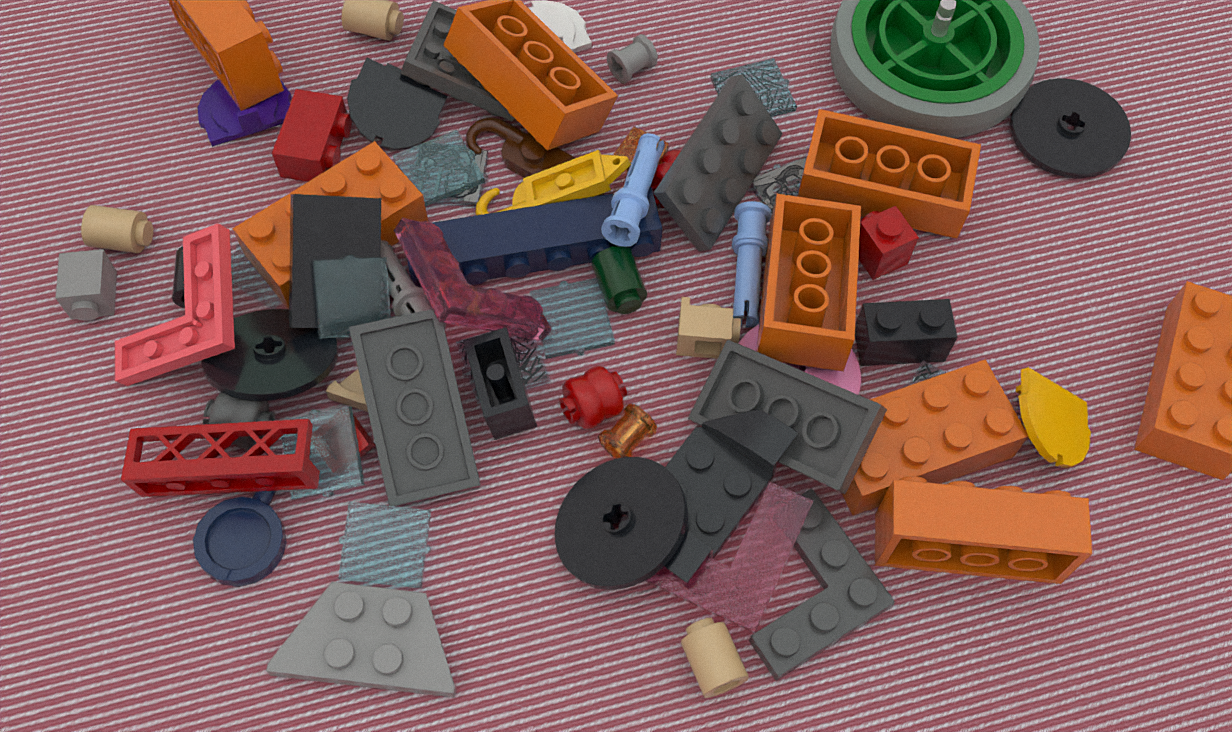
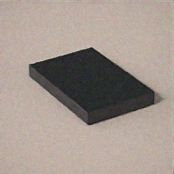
(323, 231)

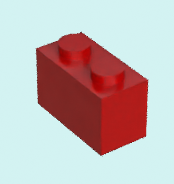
(311, 135)

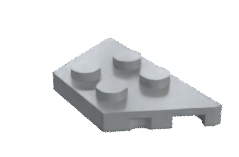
(368, 641)

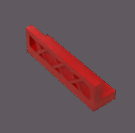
(223, 474)

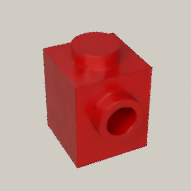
(885, 242)

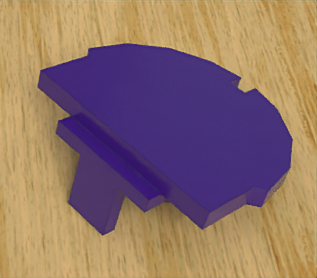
(227, 122)

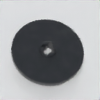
(1098, 135)
(271, 358)
(642, 544)

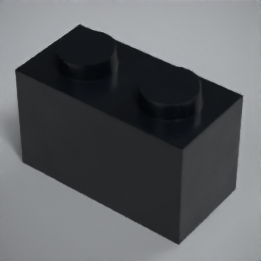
(905, 332)
(499, 383)

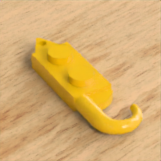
(568, 181)

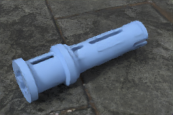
(631, 201)
(749, 246)

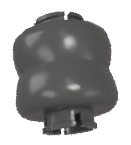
(234, 410)

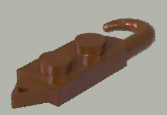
(520, 150)

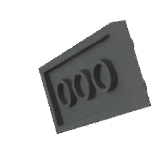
(718, 163)
(414, 407)
(829, 420)

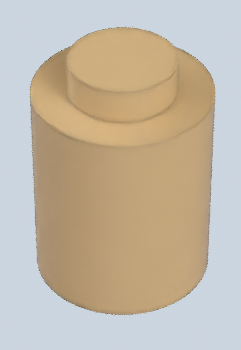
(372, 18)
(116, 229)
(713, 657)

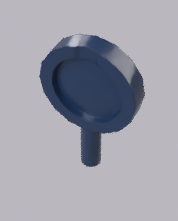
(240, 540)

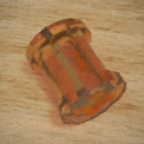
(628, 432)

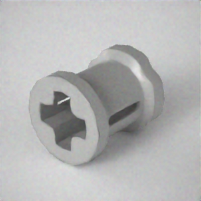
(632, 58)

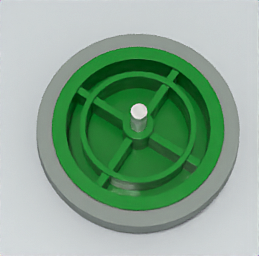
(935, 62)

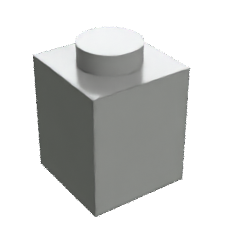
(86, 284)

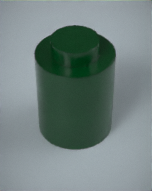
(619, 279)

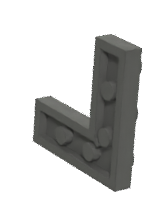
(435, 66)
(848, 600)

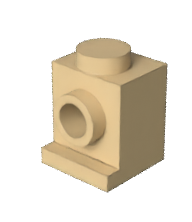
(705, 329)

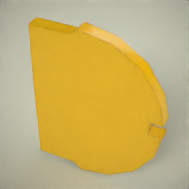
(1053, 419)

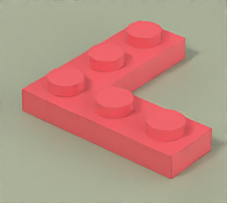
(207, 321)

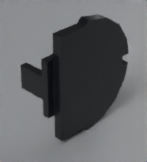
(393, 106)

